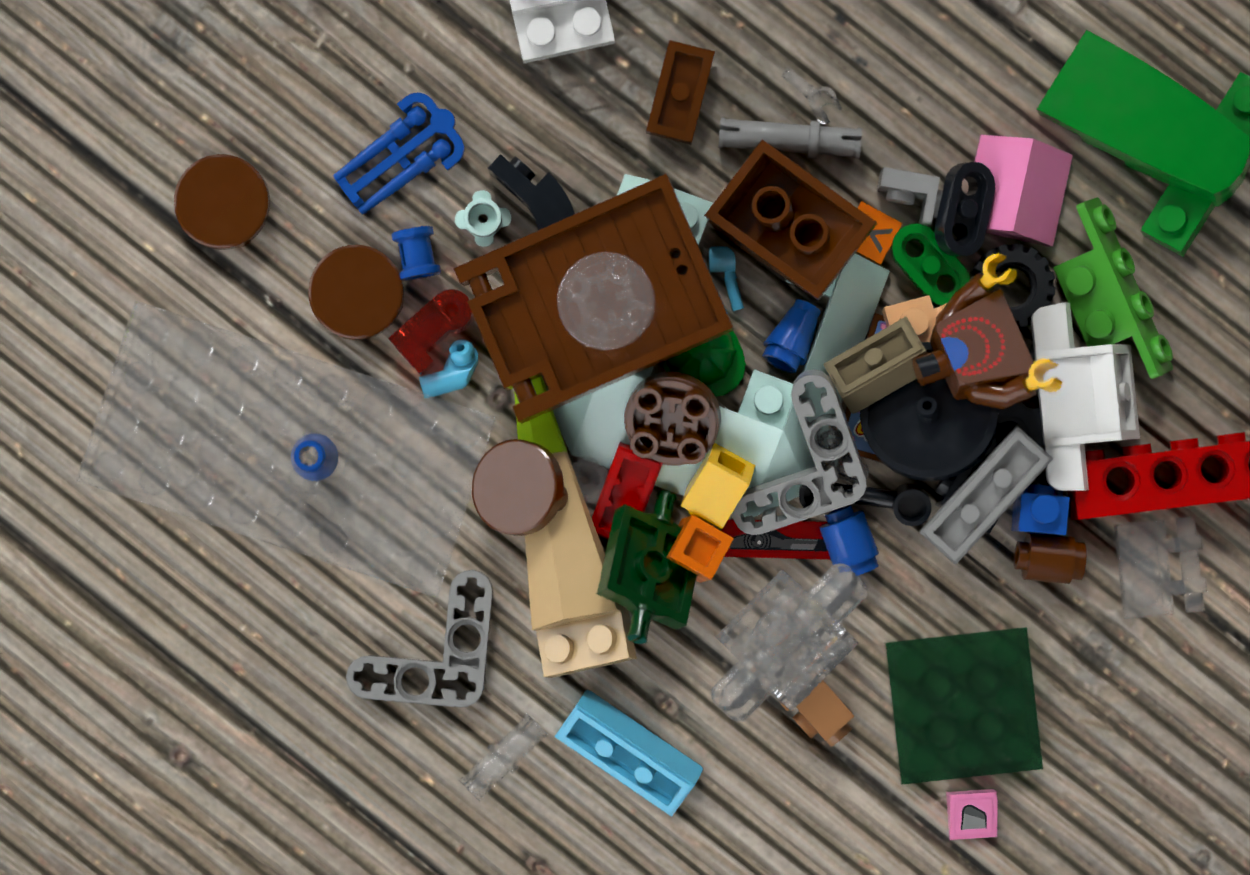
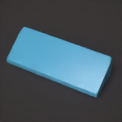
(629, 752)

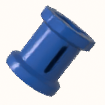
(416, 253)

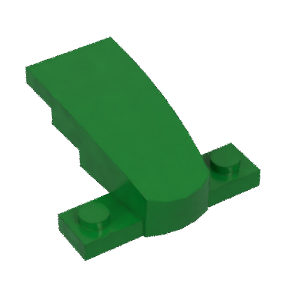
(1157, 131)

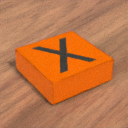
(880, 239)

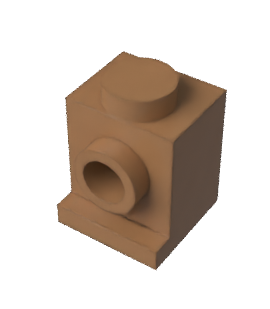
(823, 714)

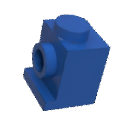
(1041, 511)

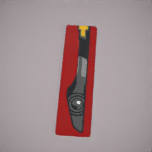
(792, 541)

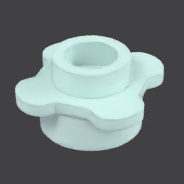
(469, 218)

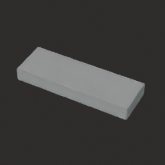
(986, 495)

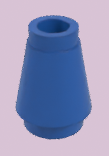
(792, 337)
(326, 460)

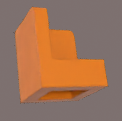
(699, 547)

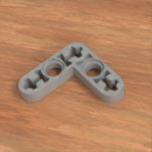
(817, 478)
(453, 659)

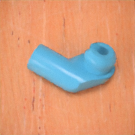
(456, 371)

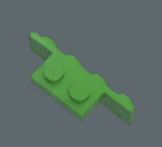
(1107, 295)

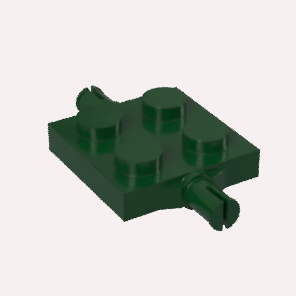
(640, 574)

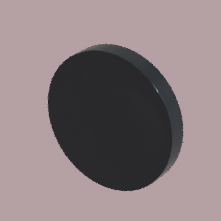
(928, 431)

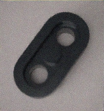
(966, 211)

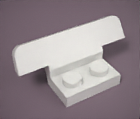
(1094, 397)

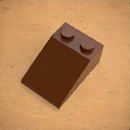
(789, 220)

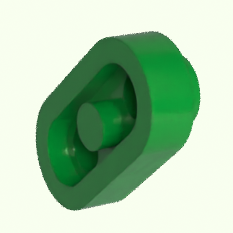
(928, 267)

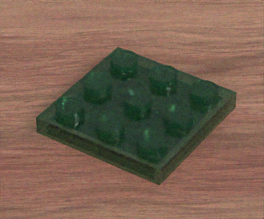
(963, 705)

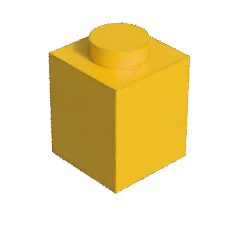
(717, 486)

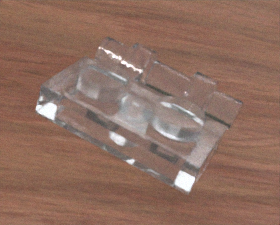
(1146, 570)

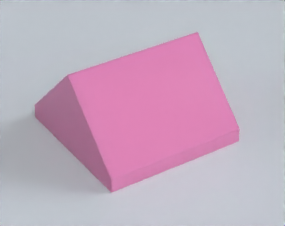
(1027, 187)

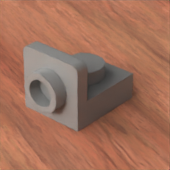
(905, 186)

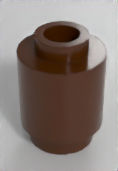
(1050, 558)

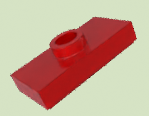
(628, 483)

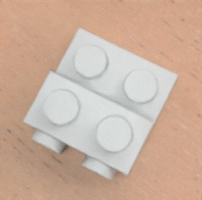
(560, 27)

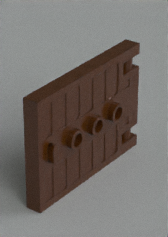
(523, 317)

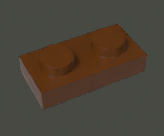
(680, 92)

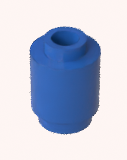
(850, 540)

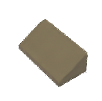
(876, 365)

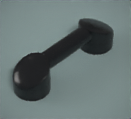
(908, 501)

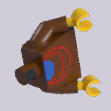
(982, 347)

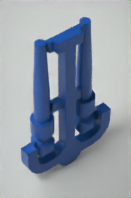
(441, 122)

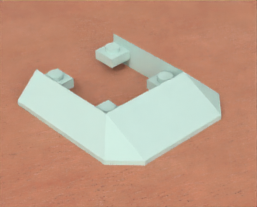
(766, 422)

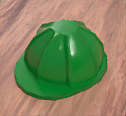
(715, 363)

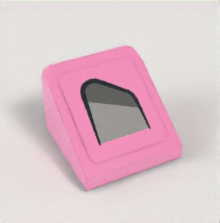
(972, 814)

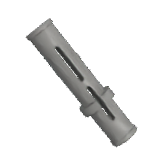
(791, 137)

